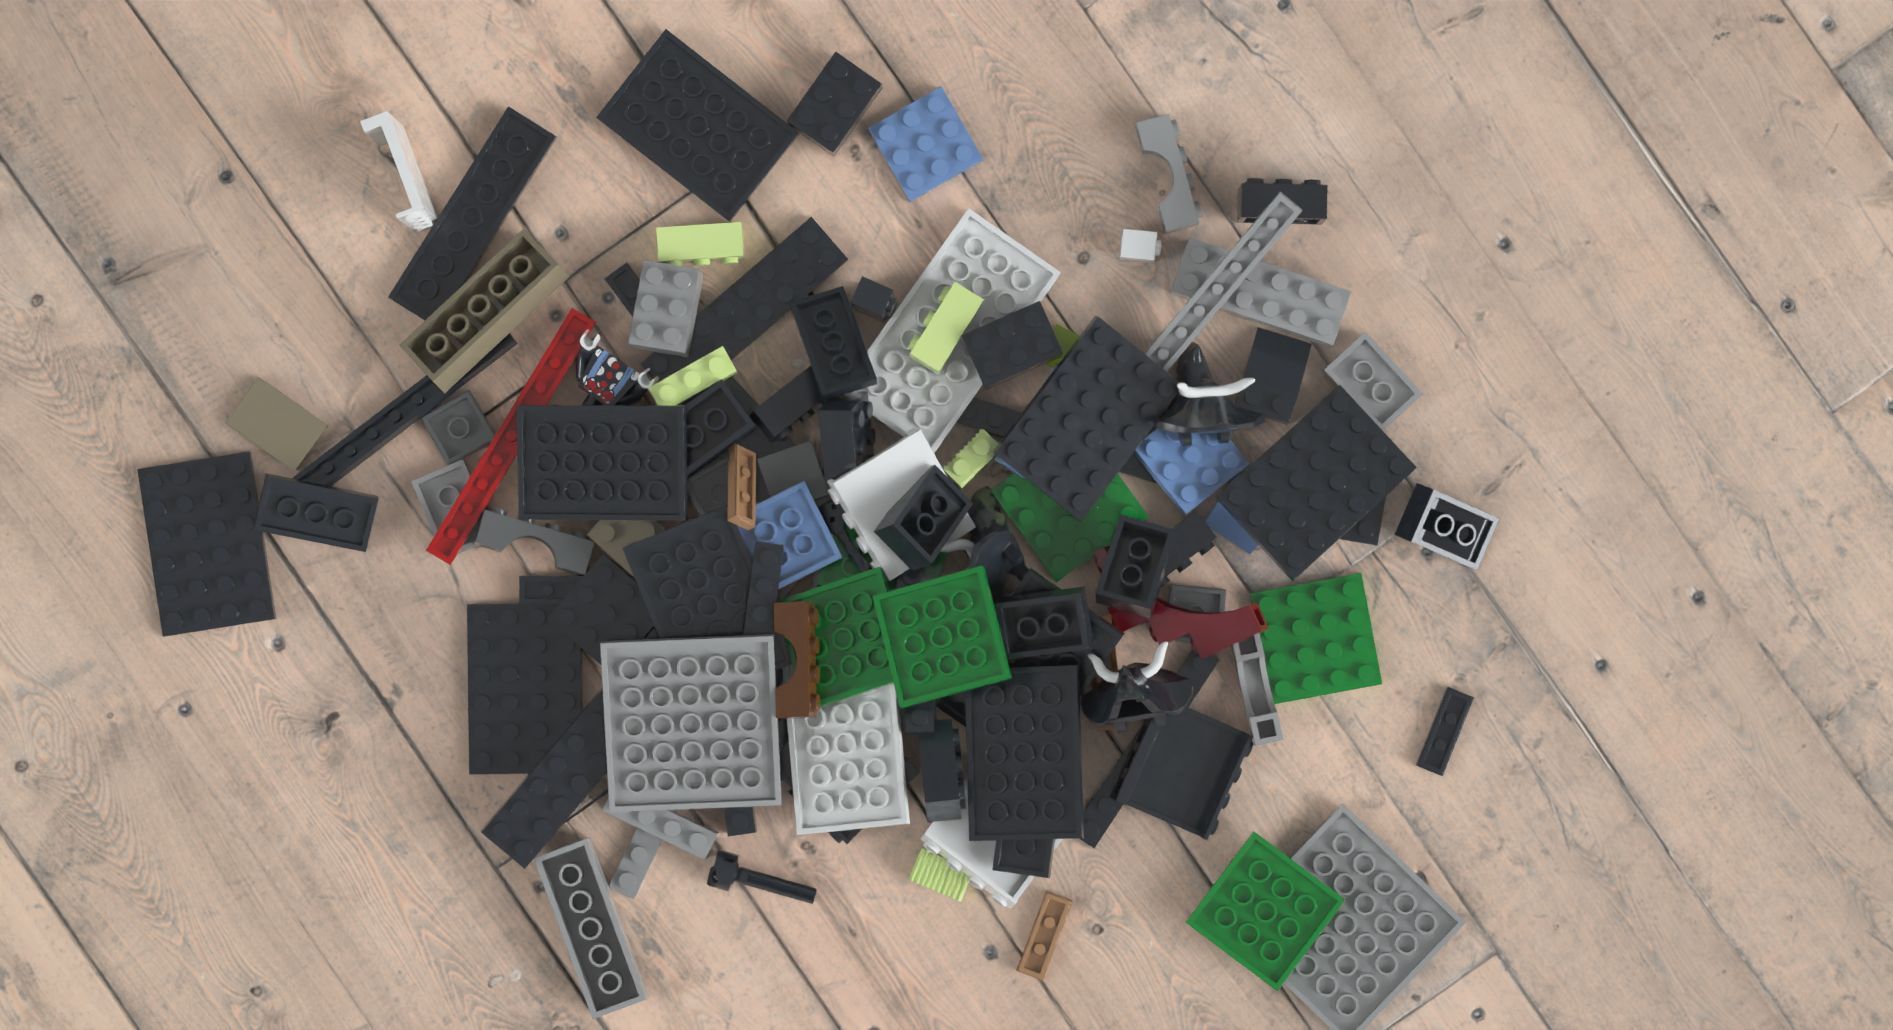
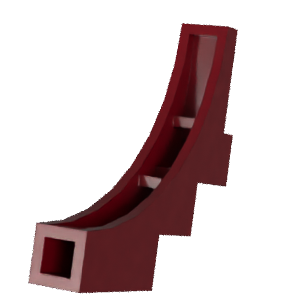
(1209, 630)

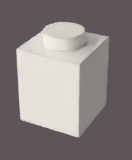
(1139, 246)

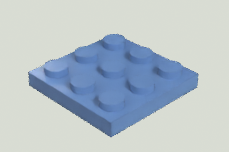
(925, 144)
(1191, 471)
(796, 523)

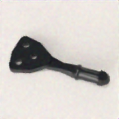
(838, 528)

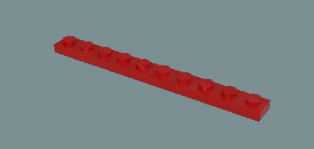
(503, 447)

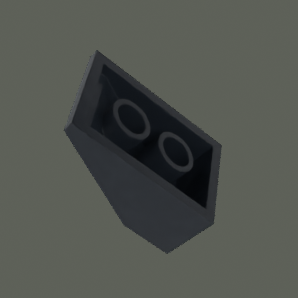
(1278, 371)
(923, 519)
(1446, 526)

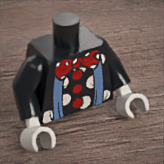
(608, 378)

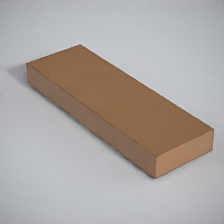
(741, 486)
(1044, 935)

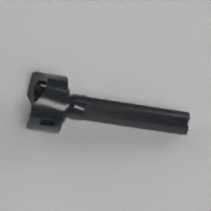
(728, 871)

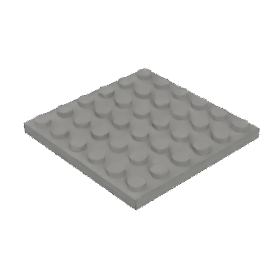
(691, 723)
(1379, 932)

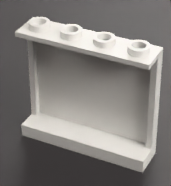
(387, 130)
(874, 489)
(975, 858)

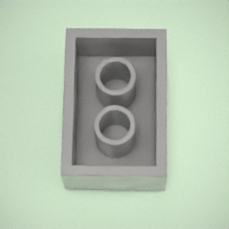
(665, 308)

